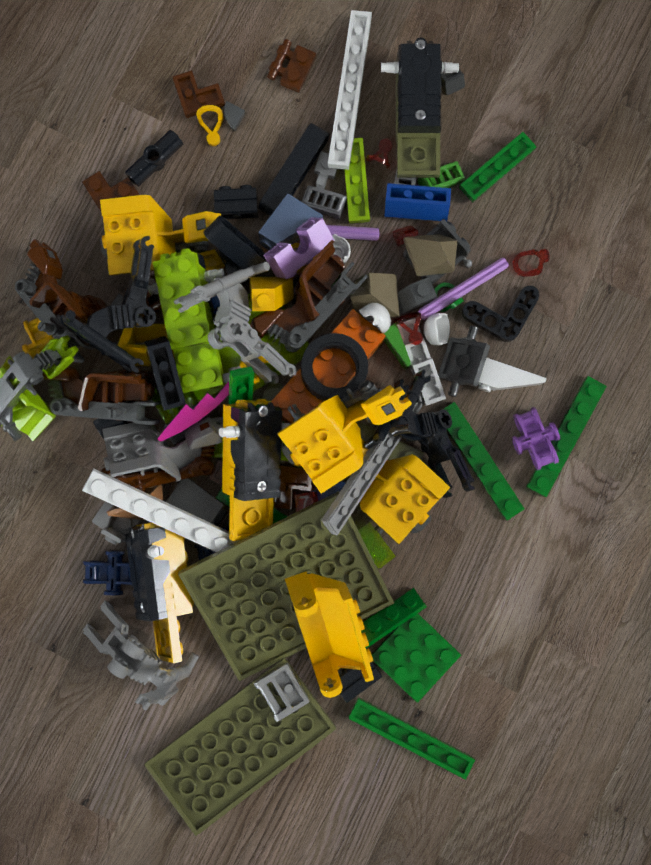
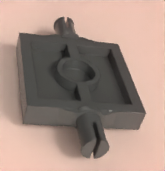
(463, 361)

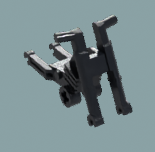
(119, 316)
(429, 430)

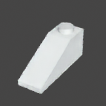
(503, 376)

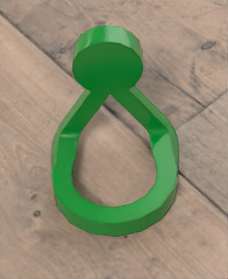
(454, 304)

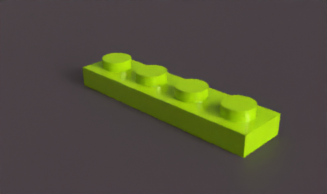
(357, 185)

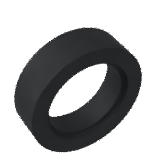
(331, 341)

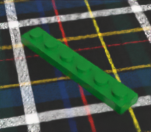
(569, 432)
(483, 464)
(411, 738)

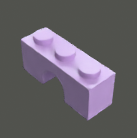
(313, 238)

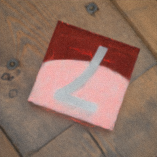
(305, 500)

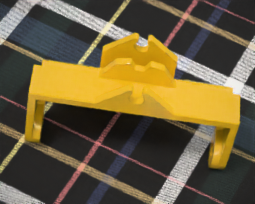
(330, 629)

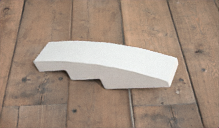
(420, 359)

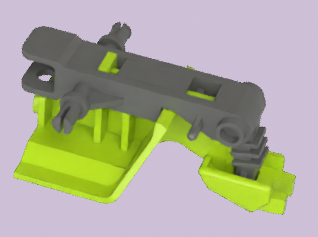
(18, 399)

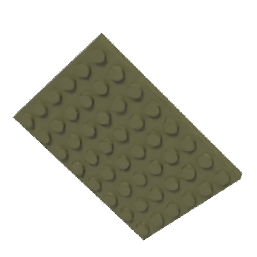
(246, 593)

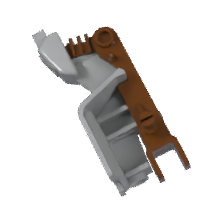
(146, 462)

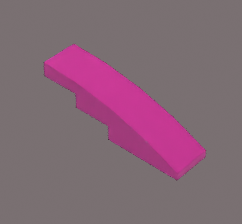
(189, 416)

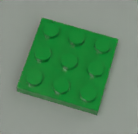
(415, 656)

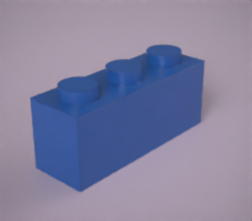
(417, 202)

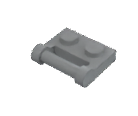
(288, 689)

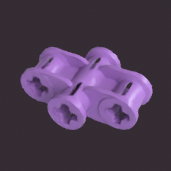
(536, 438)

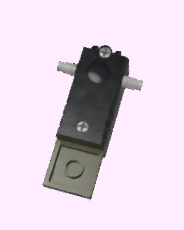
(418, 107)

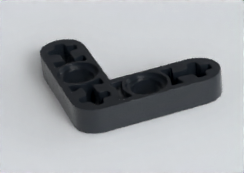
(502, 322)

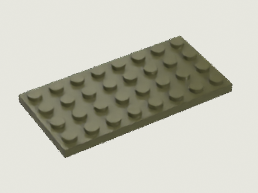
(235, 752)

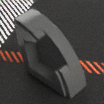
(233, 115)

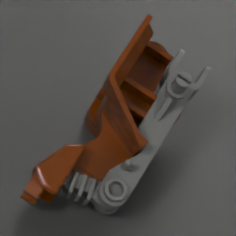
(49, 299)
(312, 300)
(104, 395)

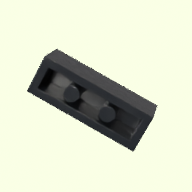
(164, 372)

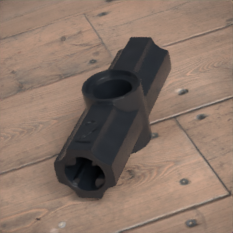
(144, 167)

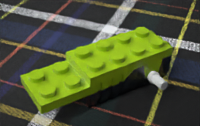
(195, 359)

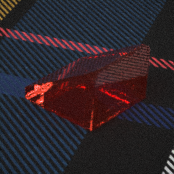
(404, 232)

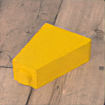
(270, 293)

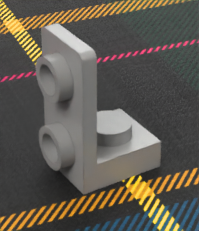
(120, 527)

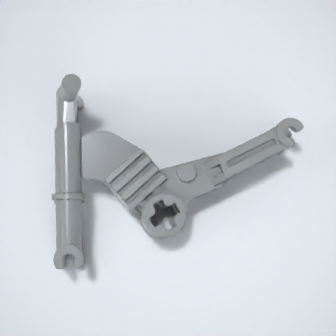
(233, 322)
(138, 661)

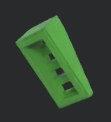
(454, 166)
(396, 345)

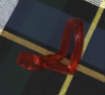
(385, 146)
(543, 255)
(414, 337)

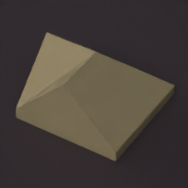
(431, 253)
(379, 289)

